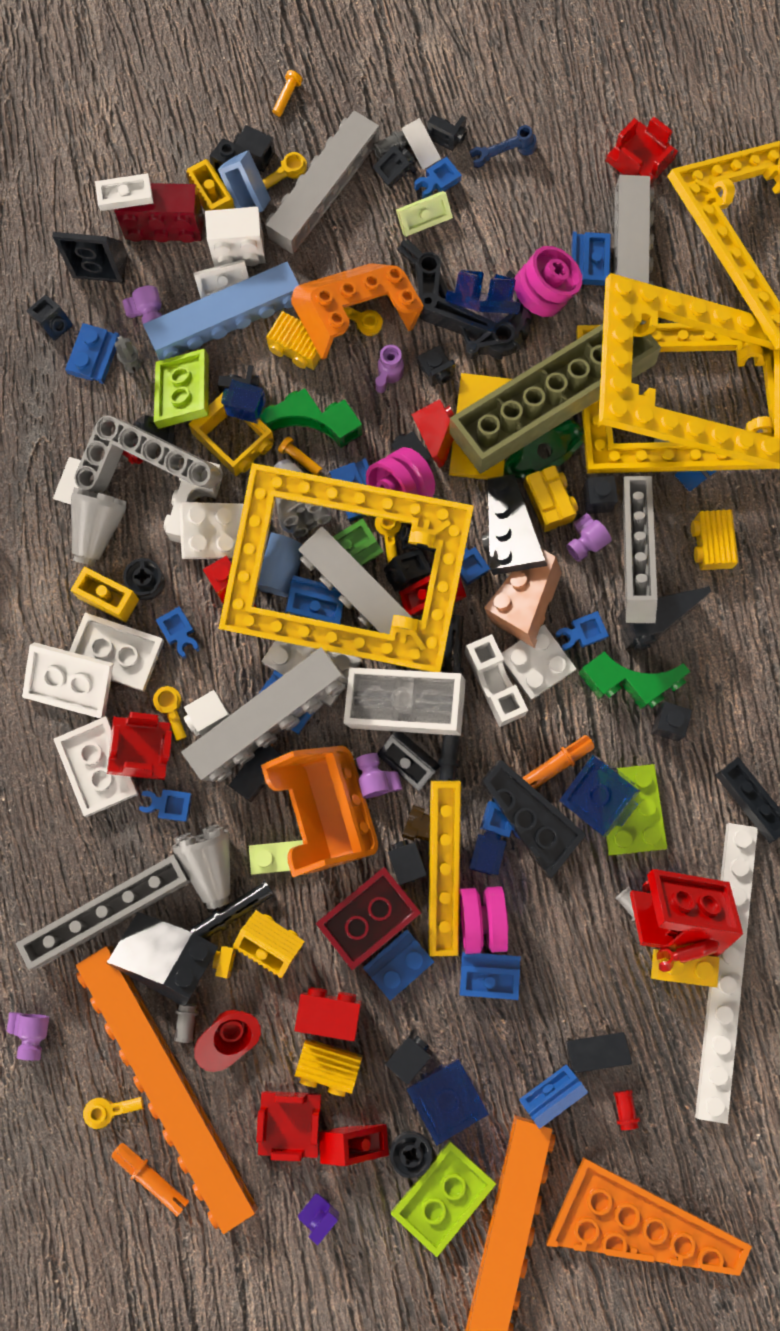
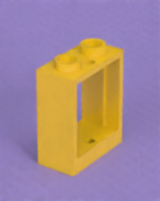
(216, 414)

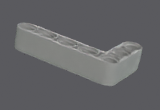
(145, 449)

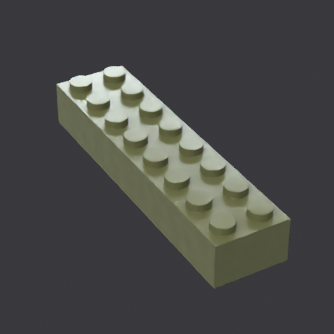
(539, 399)

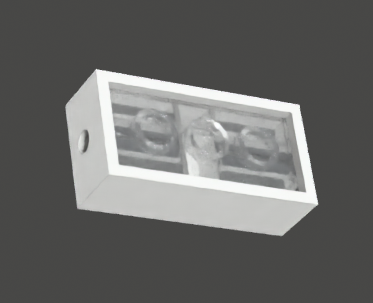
(405, 701)

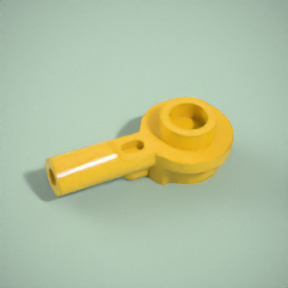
(292, 167)
(367, 322)
(389, 531)
(167, 701)
(100, 1111)

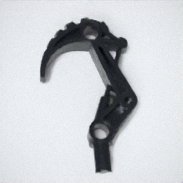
(461, 320)

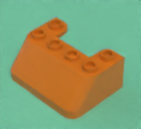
(322, 300)
(326, 806)

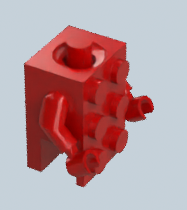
(685, 916)

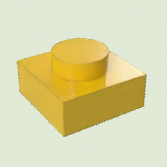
(224, 961)

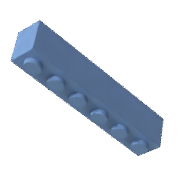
(222, 312)

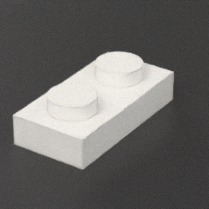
(124, 192)
(220, 277)

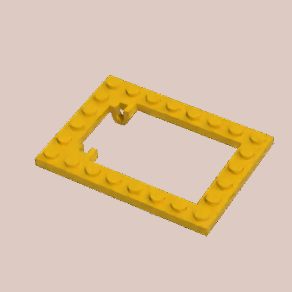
(699, 189)
(622, 406)
(611, 457)
(434, 523)

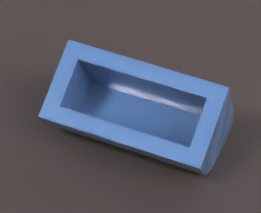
(244, 182)
(279, 565)

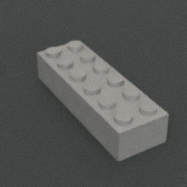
(265, 717)

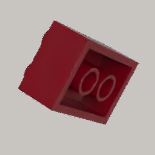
(171, 217)
(368, 918)

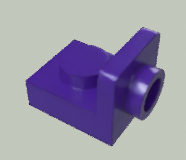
(318, 1217)

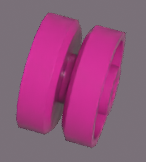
(548, 281)
(403, 472)
(486, 919)

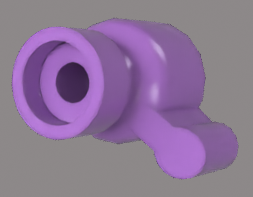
(143, 302)
(389, 367)
(592, 537)
(374, 781)
(31, 1031)

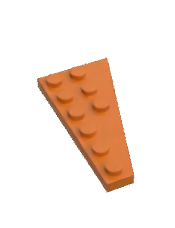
(630, 1222)

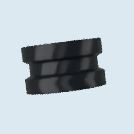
(152, 586)
(404, 1142)

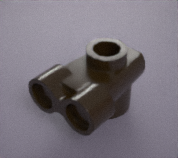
(417, 825)

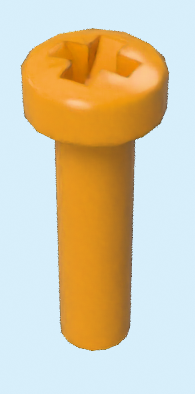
(293, 79)
(287, 447)

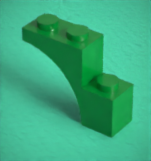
(299, 409)
(605, 675)

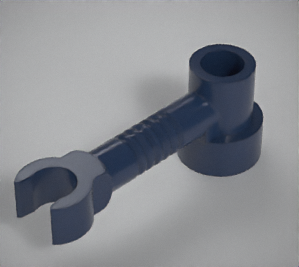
(524, 141)

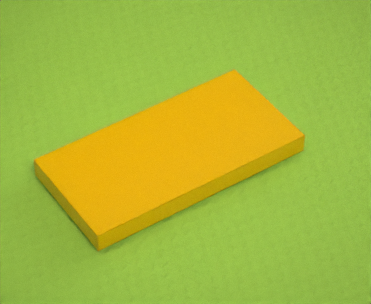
(471, 390)

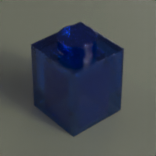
(243, 401)
(487, 853)

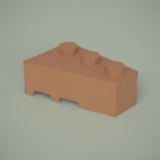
(523, 600)

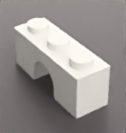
(187, 493)
(490, 673)

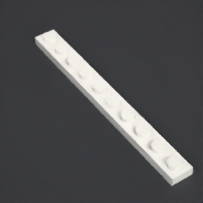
(724, 1001)

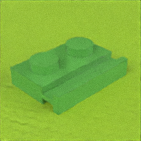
(359, 542)

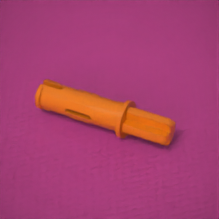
(559, 762)
(149, 1179)

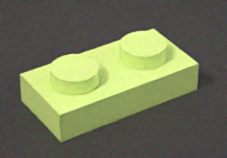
(424, 213)
(270, 857)

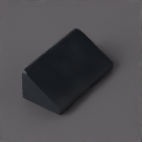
(408, 760)
(251, 778)
(598, 1052)

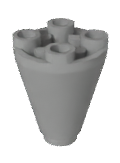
(298, 516)
(93, 523)
(206, 863)

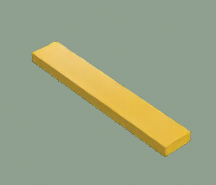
(444, 868)

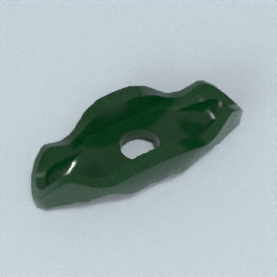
(563, 443)

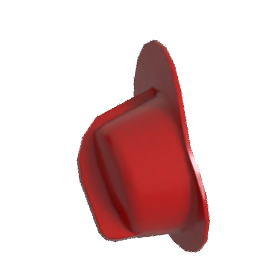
(226, 1040)

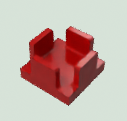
(643, 149)
(139, 746)
(289, 1125)

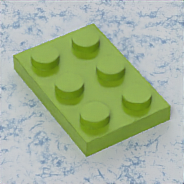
(181, 388)
(645, 826)
(443, 1198)

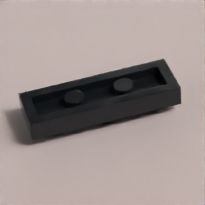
(751, 798)

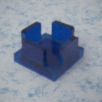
(497, 300)
(601, 796)
(447, 1101)

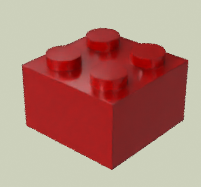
(328, 1014)

